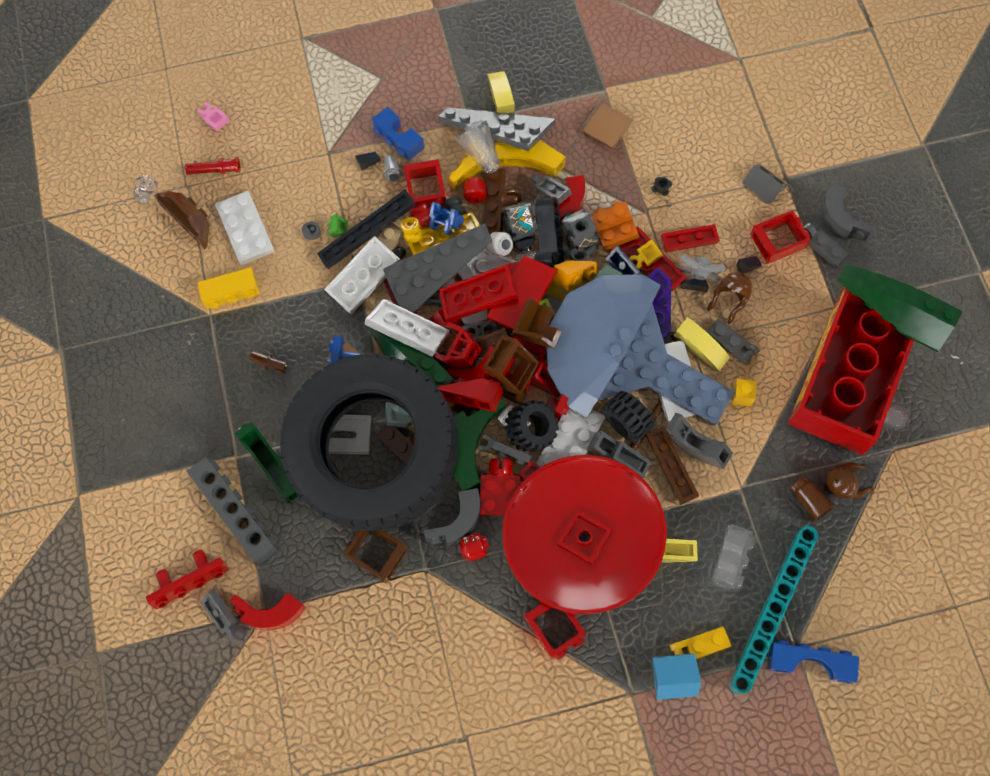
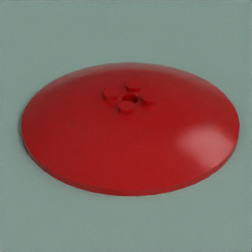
(577, 498)

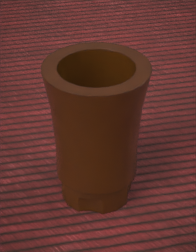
(812, 499)

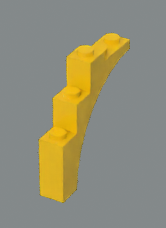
(539, 157)

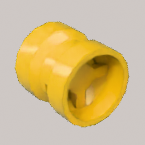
(411, 230)

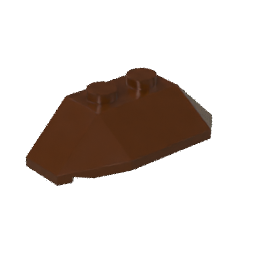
(186, 214)

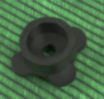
(662, 181)

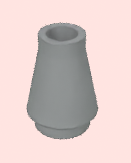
(391, 169)

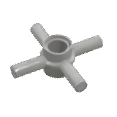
(701, 268)

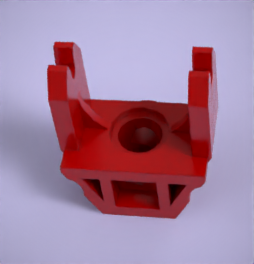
(455, 357)

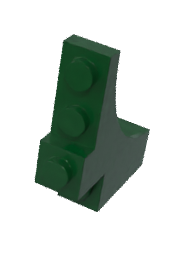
(469, 433)
(266, 459)

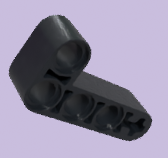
(549, 232)

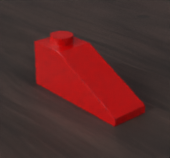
(474, 393)

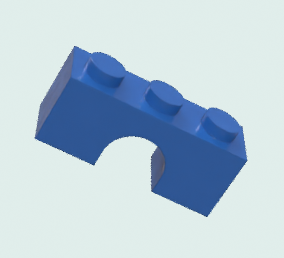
(407, 143)

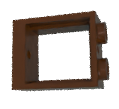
(500, 358)
(391, 564)

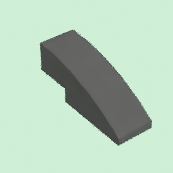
(607, 447)

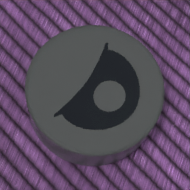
(311, 230)

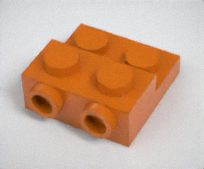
(615, 225)

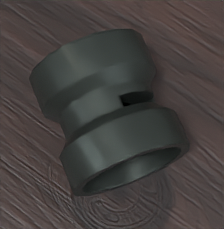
(455, 203)

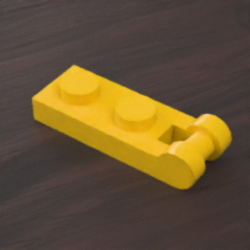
(704, 643)

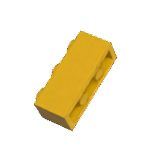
(228, 288)

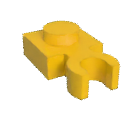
(647, 253)

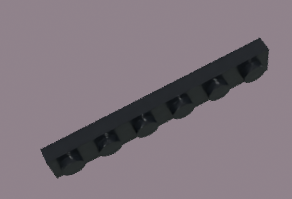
(366, 229)

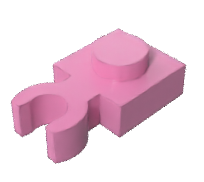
(214, 118)

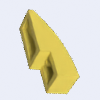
(501, 92)
(702, 344)
(680, 551)

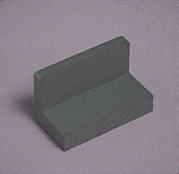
(764, 183)

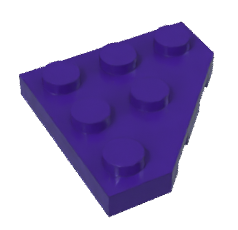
(662, 301)

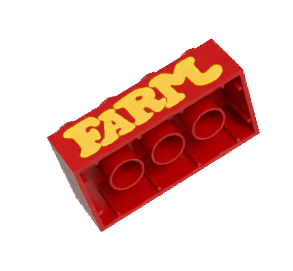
(852, 376)

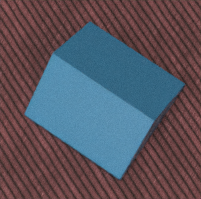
(676, 676)

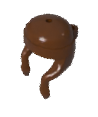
(733, 282)
(848, 482)

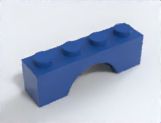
(840, 666)

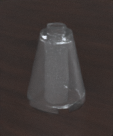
(480, 145)

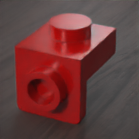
(559, 406)

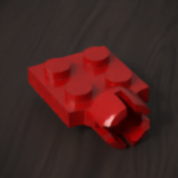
(497, 488)

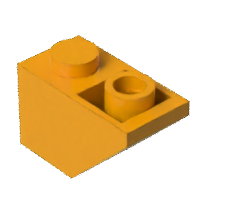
(574, 273)

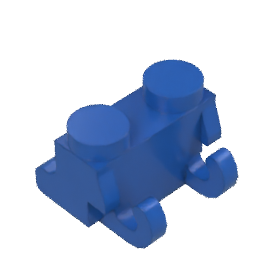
(445, 217)

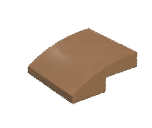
(607, 125)

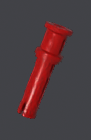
(221, 166)

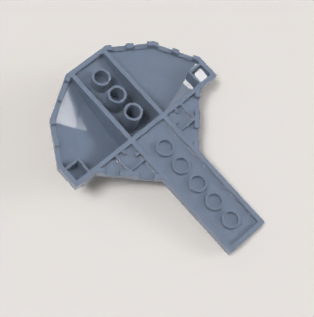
(616, 345)

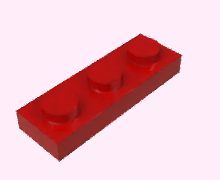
(690, 238)

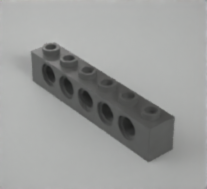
(200, 474)

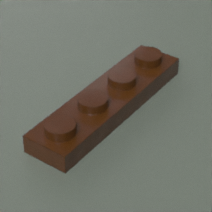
(672, 465)

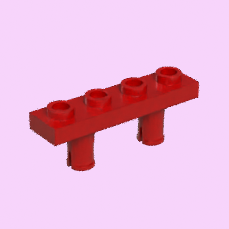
(171, 590)

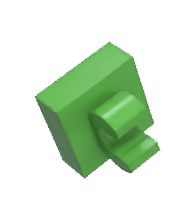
(338, 225)

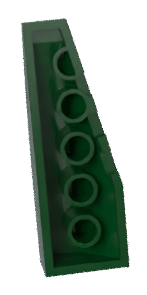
(906, 307)
(418, 359)

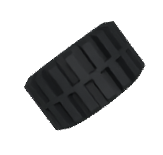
(628, 416)
(544, 423)

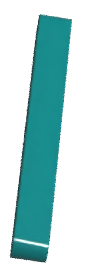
(767, 615)

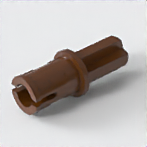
(268, 362)

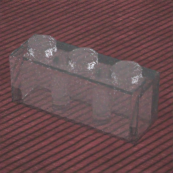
(732, 558)

